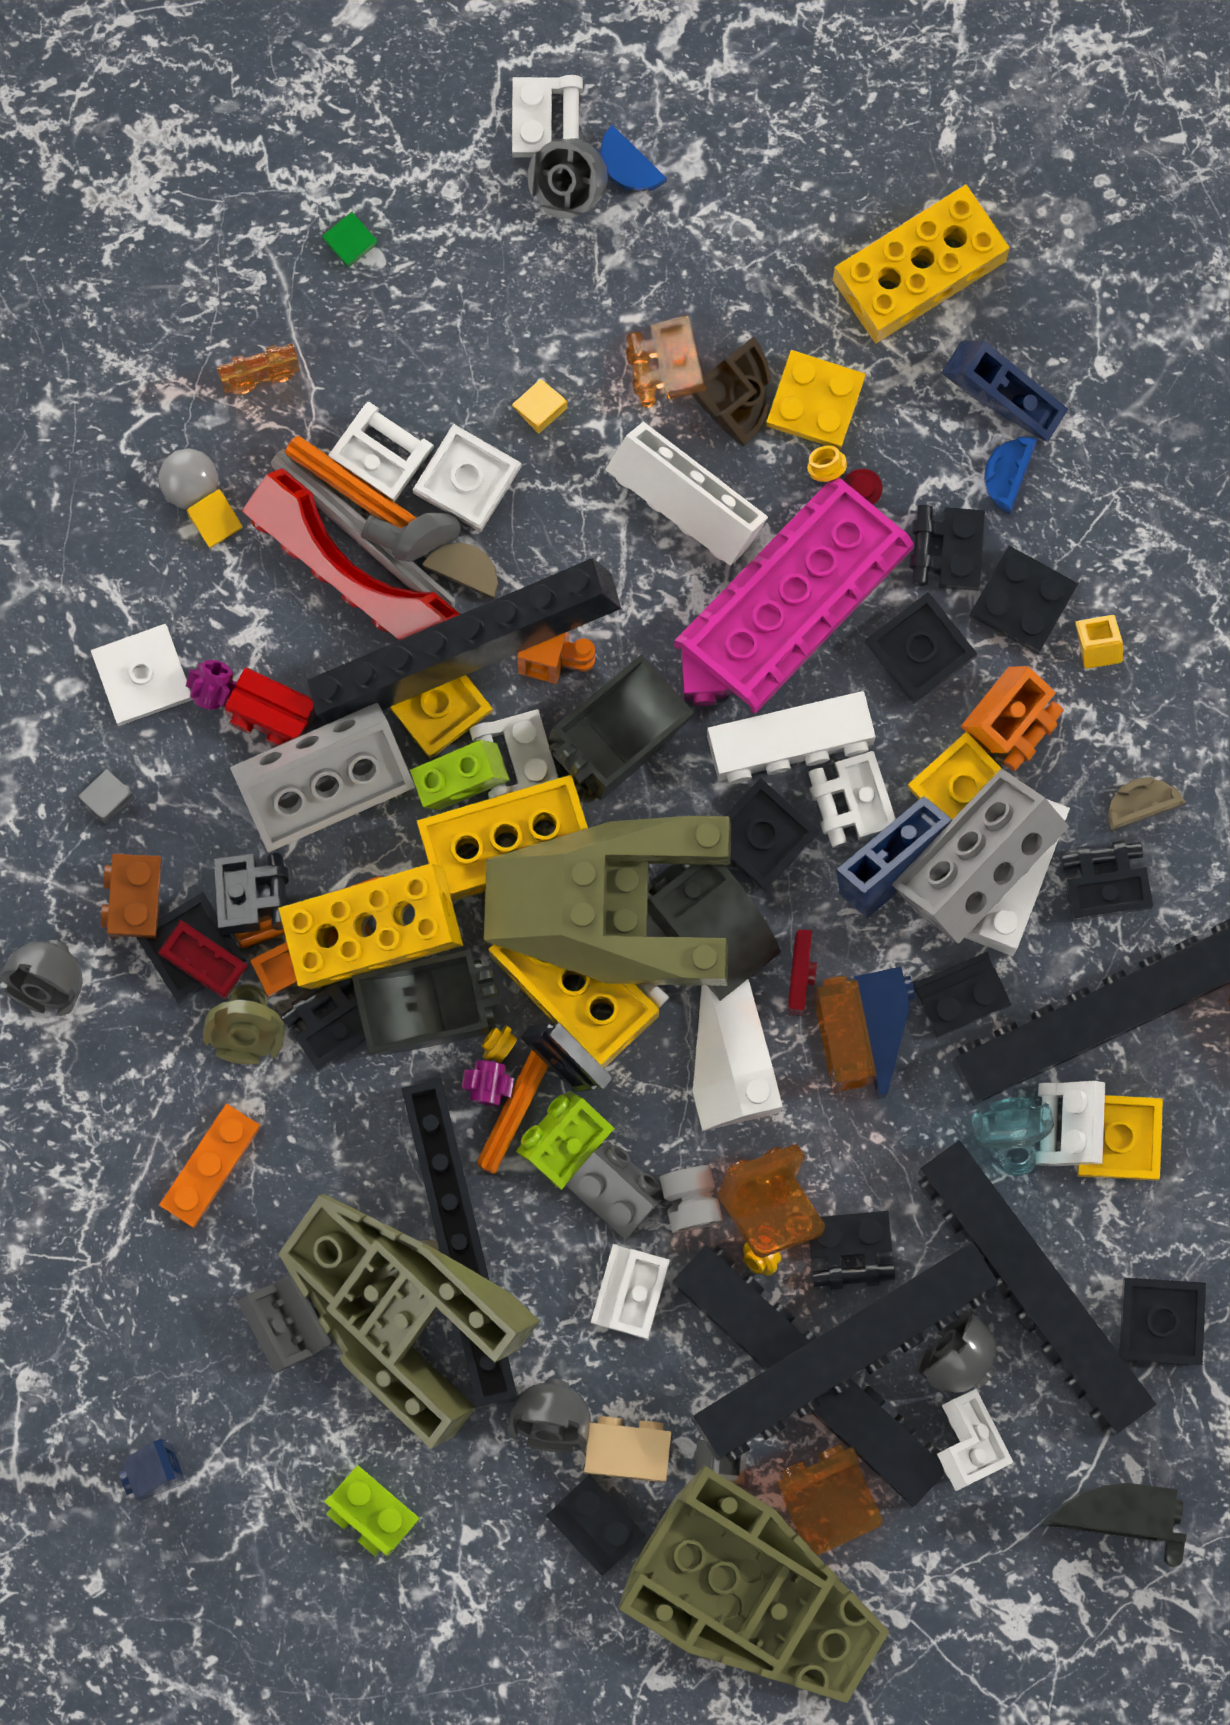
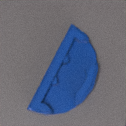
(627, 165)
(1006, 471)

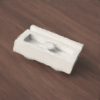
(630, 1291)

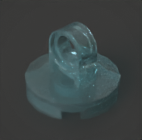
(1013, 1125)

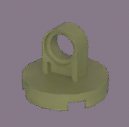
(244, 1028)

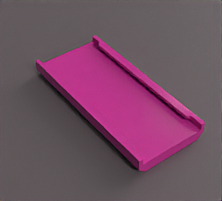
(795, 593)

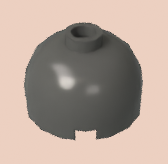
(567, 177)
(43, 976)
(960, 1357)
(550, 1417)

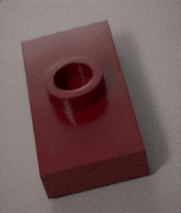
(203, 960)
(802, 972)

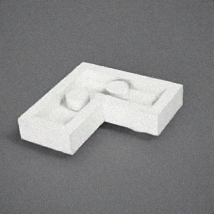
(980, 1445)

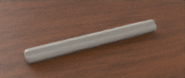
(353, 525)

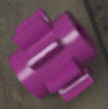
(211, 684)
(487, 1083)

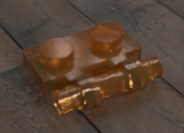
(677, 358)
(244, 373)

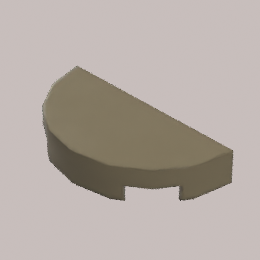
(465, 566)
(1142, 800)

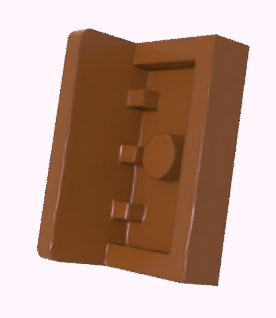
(133, 896)

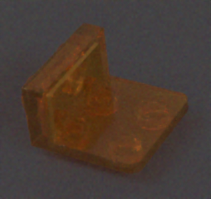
(770, 1202)
(829, 1500)

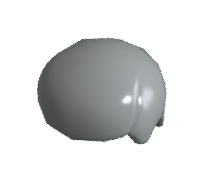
(187, 477)

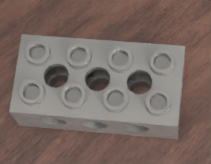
(322, 752)
(980, 855)

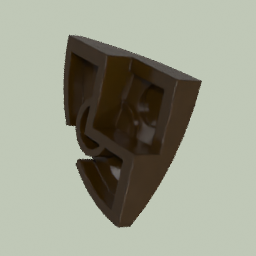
(738, 392)

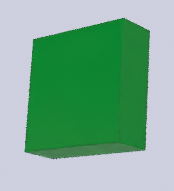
(349, 239)

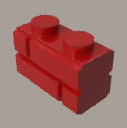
(269, 708)

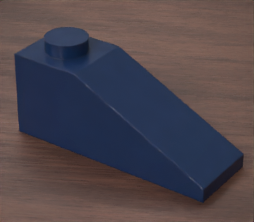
(1004, 388)
(869, 873)
(886, 1008)
(151, 1470)

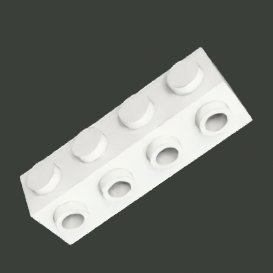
(686, 493)
(791, 737)

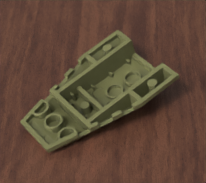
(749, 1592)

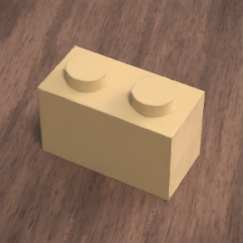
(628, 1451)

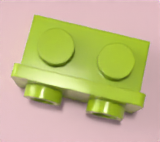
(564, 1138)
(371, 1512)

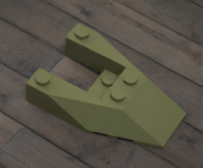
(586, 901)
(379, 1296)

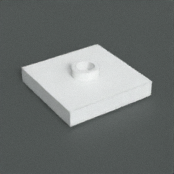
(467, 477)
(141, 674)

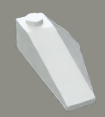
(1007, 920)
(732, 1061)

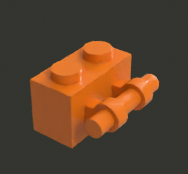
(547, 658)
(1007, 713)

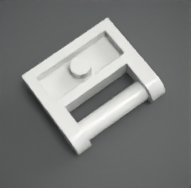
(534, 111)
(375, 462)
(526, 747)
(1080, 1123)

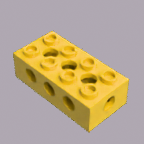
(920, 238)
(486, 820)
(349, 909)
(572, 1009)

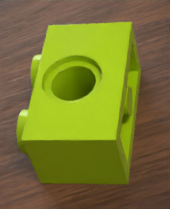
(460, 775)

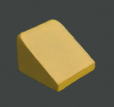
(540, 406)
(214, 518)
(1099, 641)

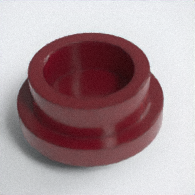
(866, 484)

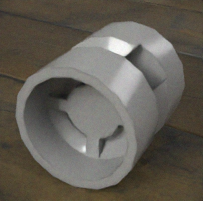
(691, 1199)

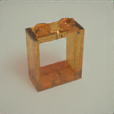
(844, 1034)

